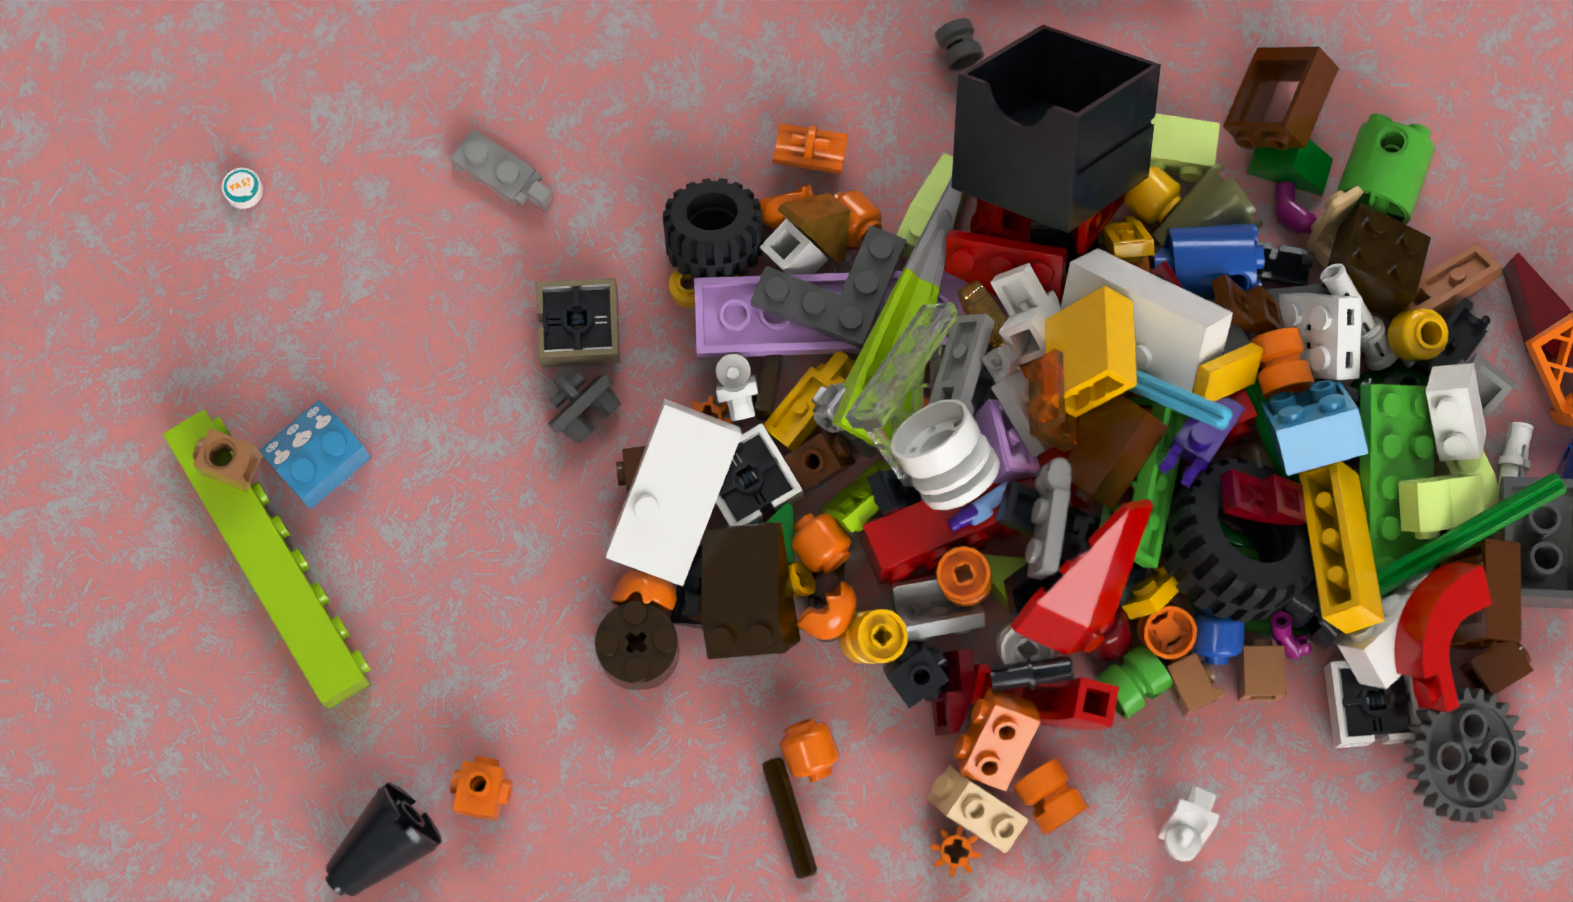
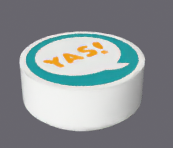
(242, 188)

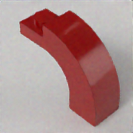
(1428, 627)
(1062, 704)

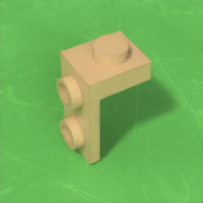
(1325, 227)
(976, 809)

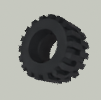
(713, 229)

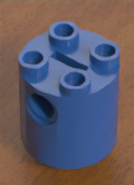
(1209, 252)

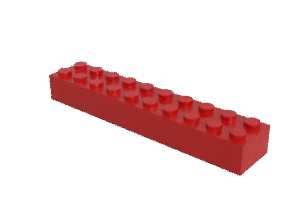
(921, 537)

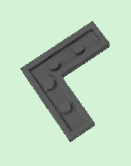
(842, 315)

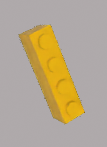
(1341, 547)

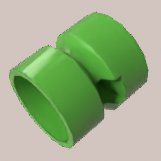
(1137, 678)

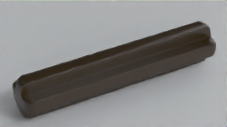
(789, 818)

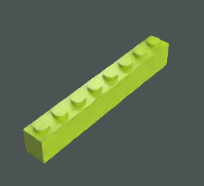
(274, 570)

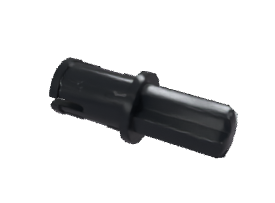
(1031, 673)

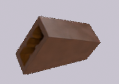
(1112, 449)

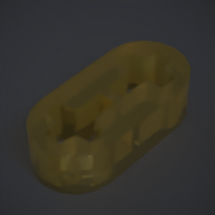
(977, 300)

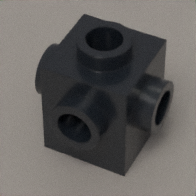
(919, 686)

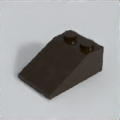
(747, 592)

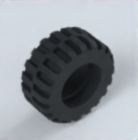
(1218, 573)

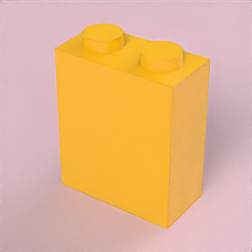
(1096, 348)

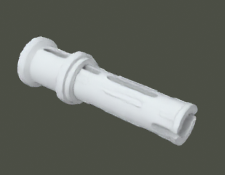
(1375, 341)

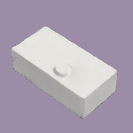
(1170, 324)
(673, 492)

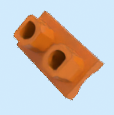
(810, 148)

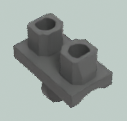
(569, 418)

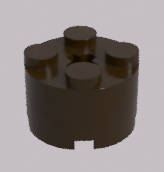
(637, 623)

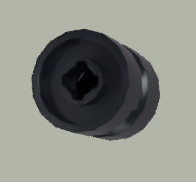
(1306, 612)

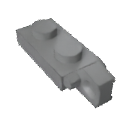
(500, 171)
(1012, 393)

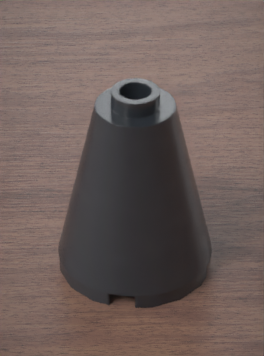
(381, 842)

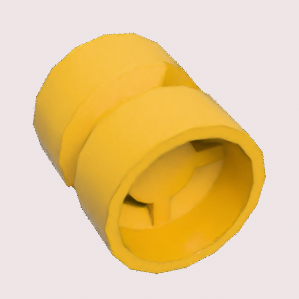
(874, 637)

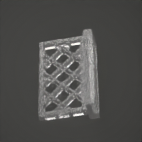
(899, 373)

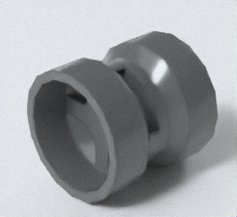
(959, 44)

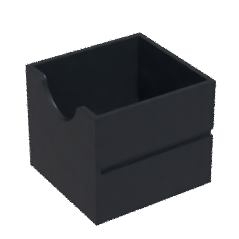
(1054, 127)

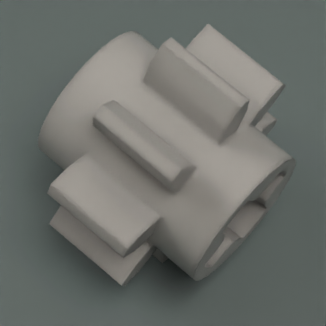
(826, 406)

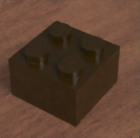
(1380, 259)

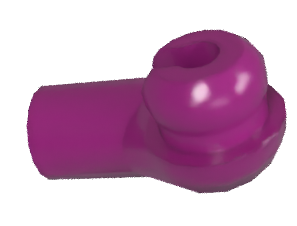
(1291, 213)
(1282, 634)

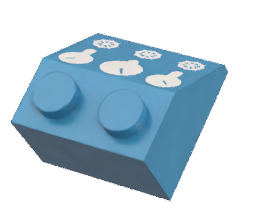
(315, 454)

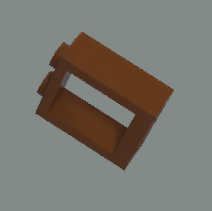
(1267, 68)
(1503, 574)

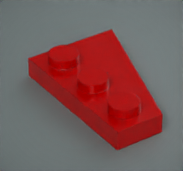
(983, 257)

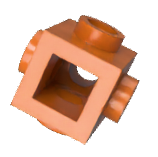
(487, 802)

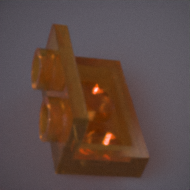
(1047, 402)

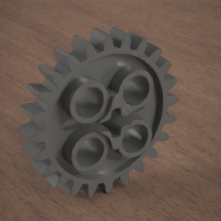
(1466, 757)

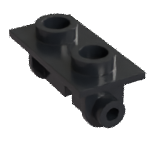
(1286, 264)

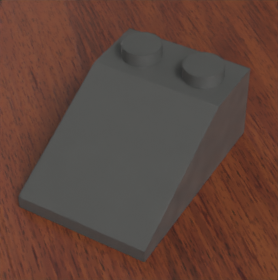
(1544, 546)

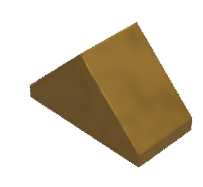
(822, 221)

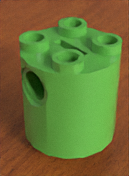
(1388, 165)

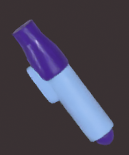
(979, 510)

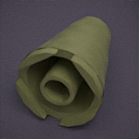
(1209, 204)

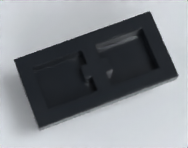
(1463, 337)

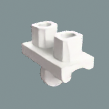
(736, 386)
(1189, 825)

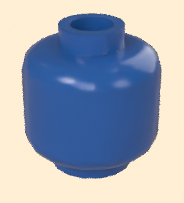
(1217, 637)

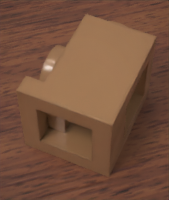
(1192, 683)

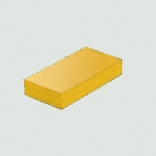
(1228, 373)

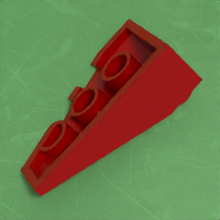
(1087, 596)

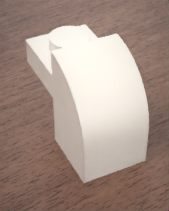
(1027, 310)

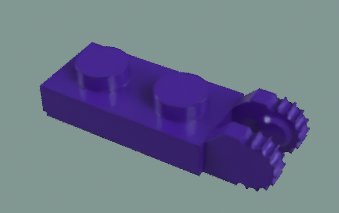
(1199, 442)

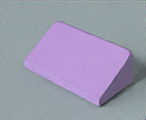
(1002, 436)

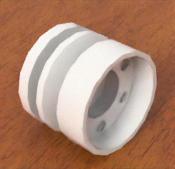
(945, 454)

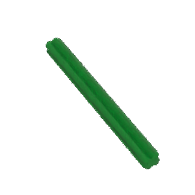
(1470, 532)

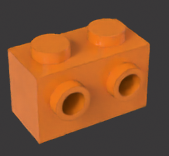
(996, 738)

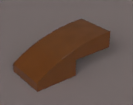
(1252, 309)

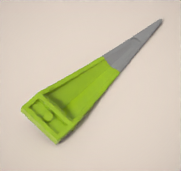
(915, 286)

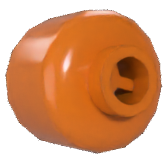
(862, 215)
(820, 543)
(809, 749)

